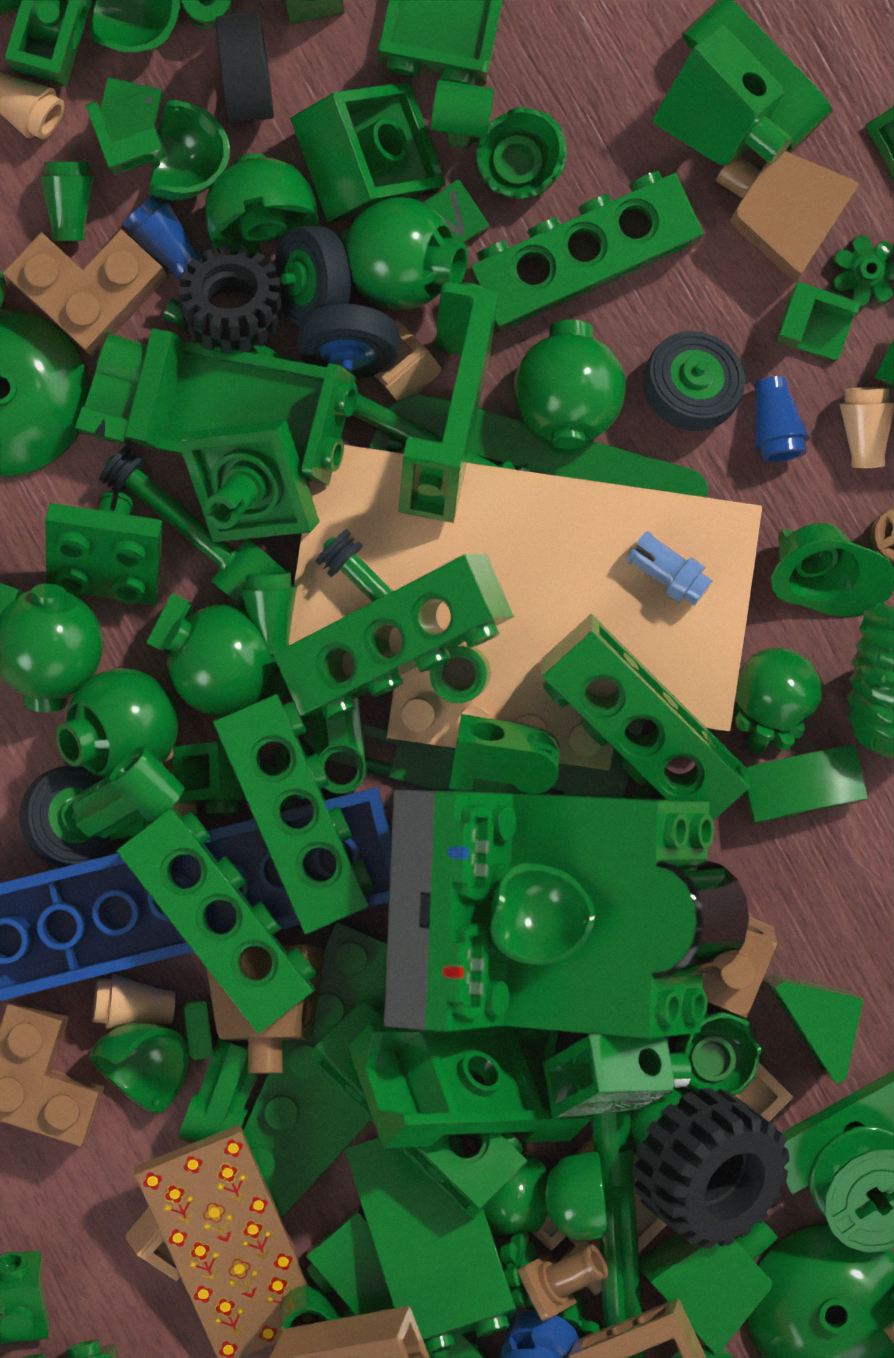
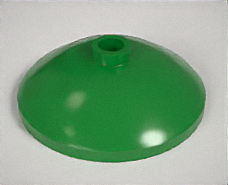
(44, 394)
(808, 1277)

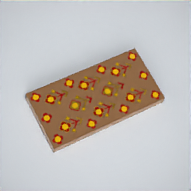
(225, 1240)

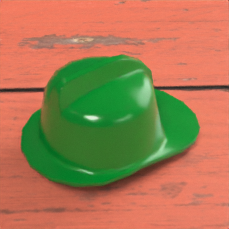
(829, 572)

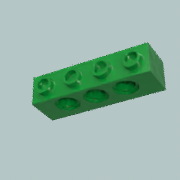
(47, 38)
(656, 198)
(594, 654)
(315, 662)
(151, 860)
(313, 900)
(466, 1181)

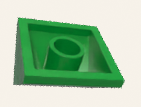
(823, 1019)

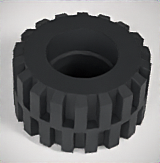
(711, 1167)

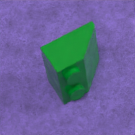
(367, 149)

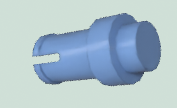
(680, 576)

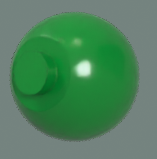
(402, 254)
(569, 385)
(48, 646)
(221, 661)
(114, 717)

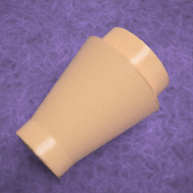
(30, 106)
(867, 424)
(127, 1001)

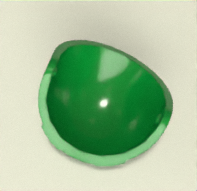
(133, 24)
(194, 150)
(540, 914)
(143, 1063)

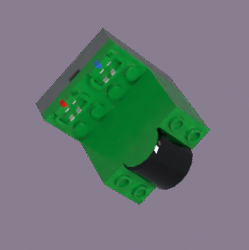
(654, 894)

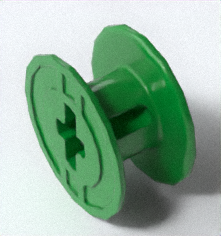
(856, 1187)

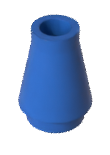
(161, 235)
(778, 424)

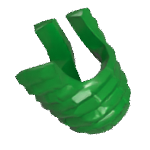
(873, 681)

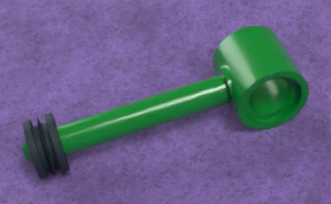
(124, 472)
(341, 555)

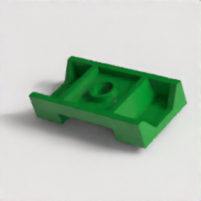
(423, 1086)

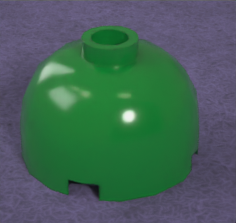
(257, 203)

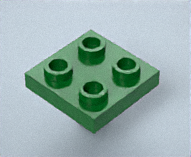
(249, 481)
(104, 551)

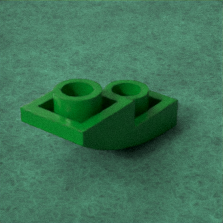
(804, 784)

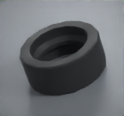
(244, 67)

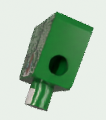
(612, 1075)

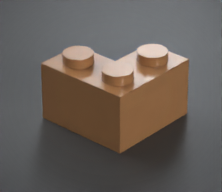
(90, 300)
(30, 1088)

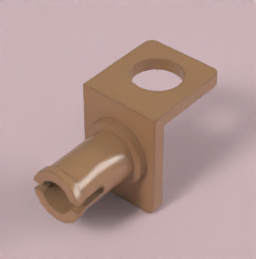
(553, 1282)

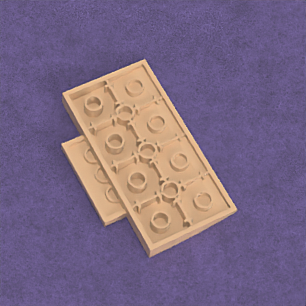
(558, 559)

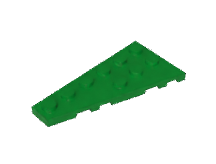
(301, 1114)

